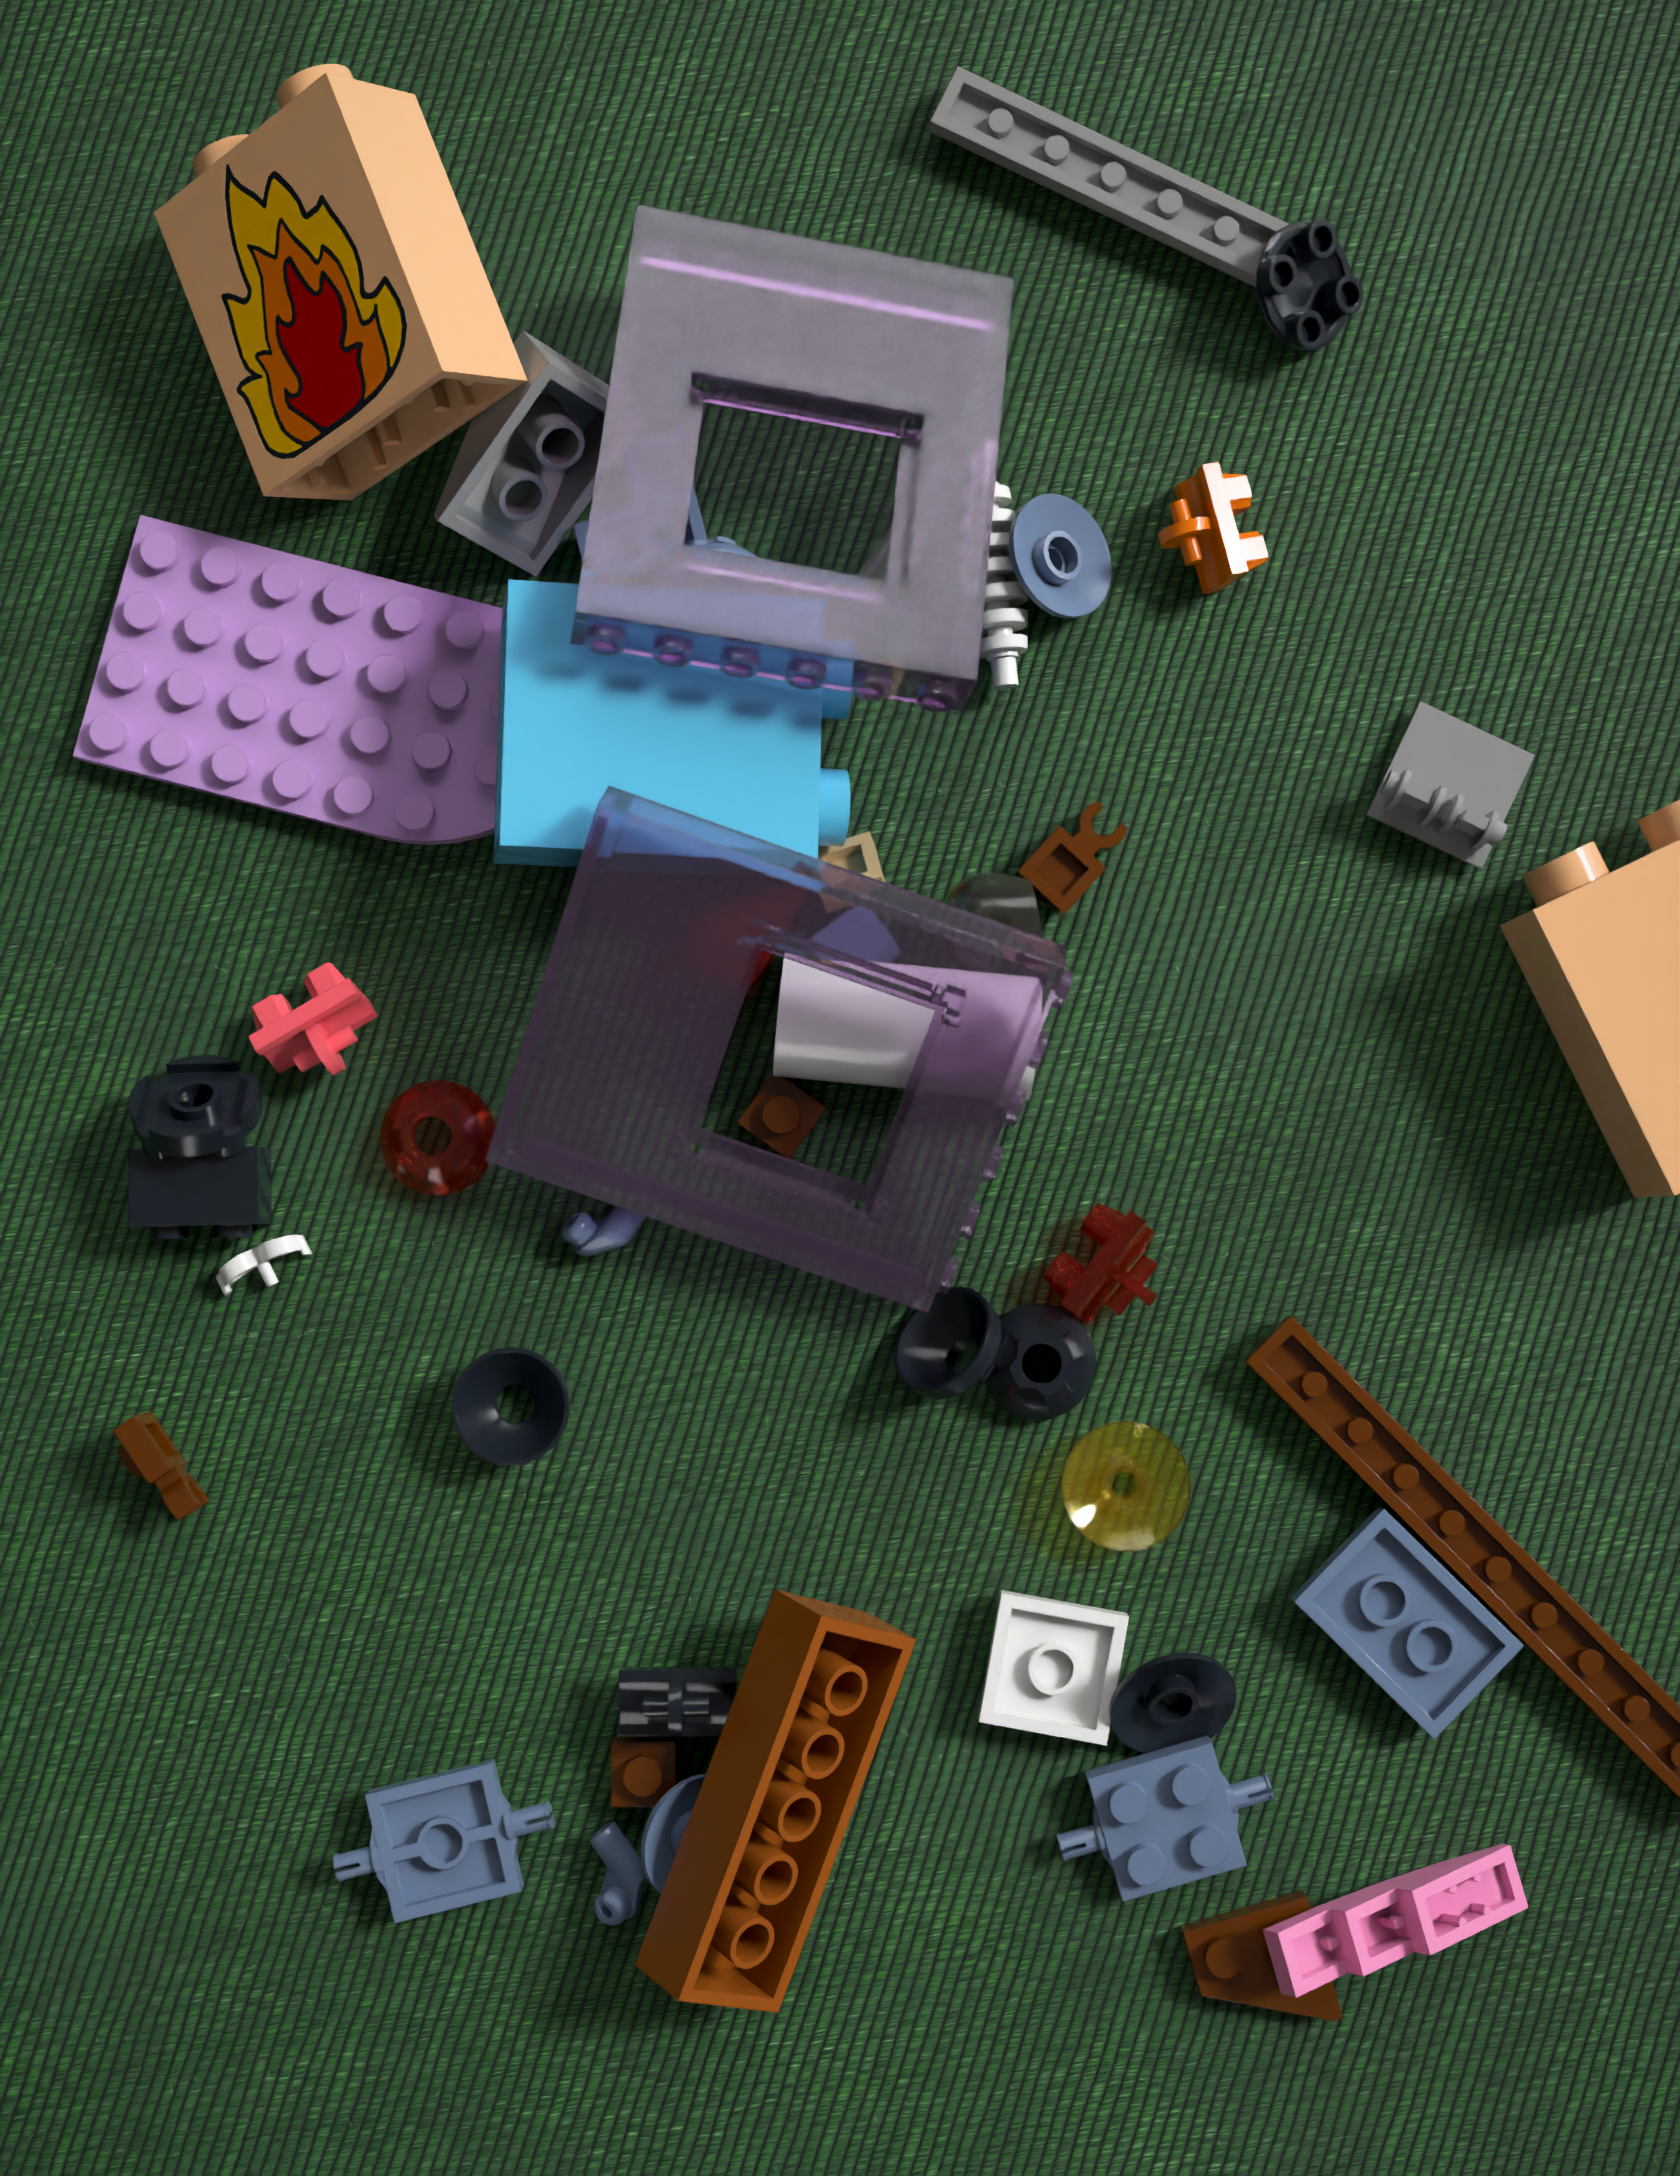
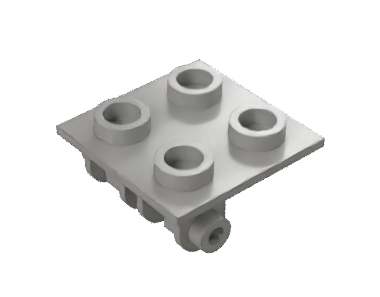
(1451, 785)

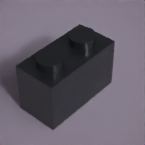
(200, 1192)

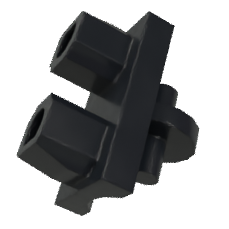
(675, 1700)

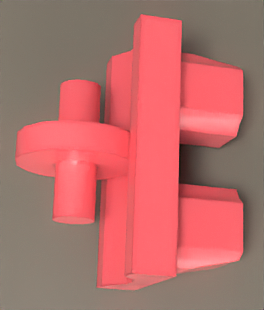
(314, 1029)

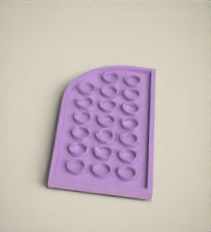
(299, 688)

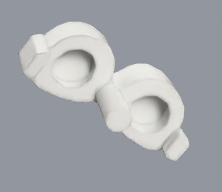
(260, 1257)

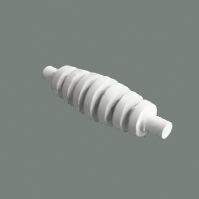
(1001, 595)

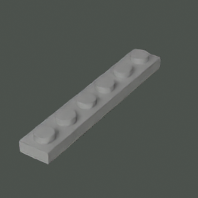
(1104, 175)

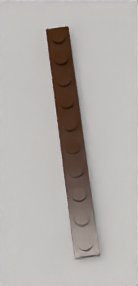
(1473, 1546)

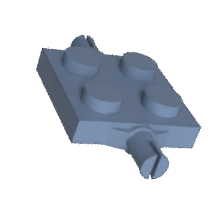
(1165, 1818)
(444, 1841)

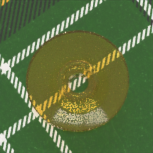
(1154, 1504)

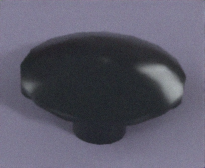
(1306, 285)

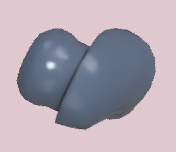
(603, 1234)
(623, 1878)

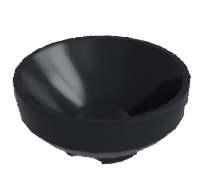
(1042, 1325)
(934, 1341)
(477, 1411)

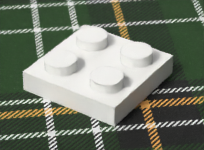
(1052, 1667)

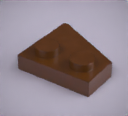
(1235, 1962)

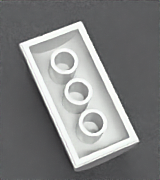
(848, 1031)

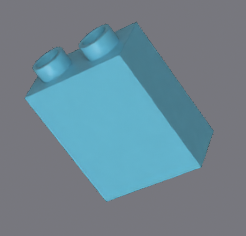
(663, 732)

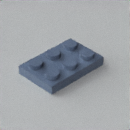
(1407, 1622)

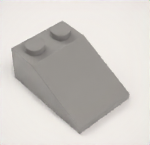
(528, 460)

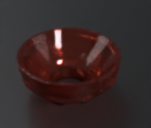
(464, 1158)

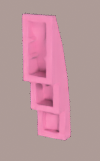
(1395, 1918)

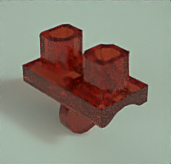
(1121, 1244)

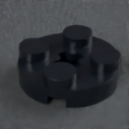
(172, 1126)

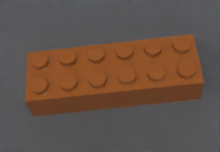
(774, 1804)

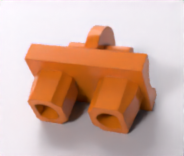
(1208, 530)

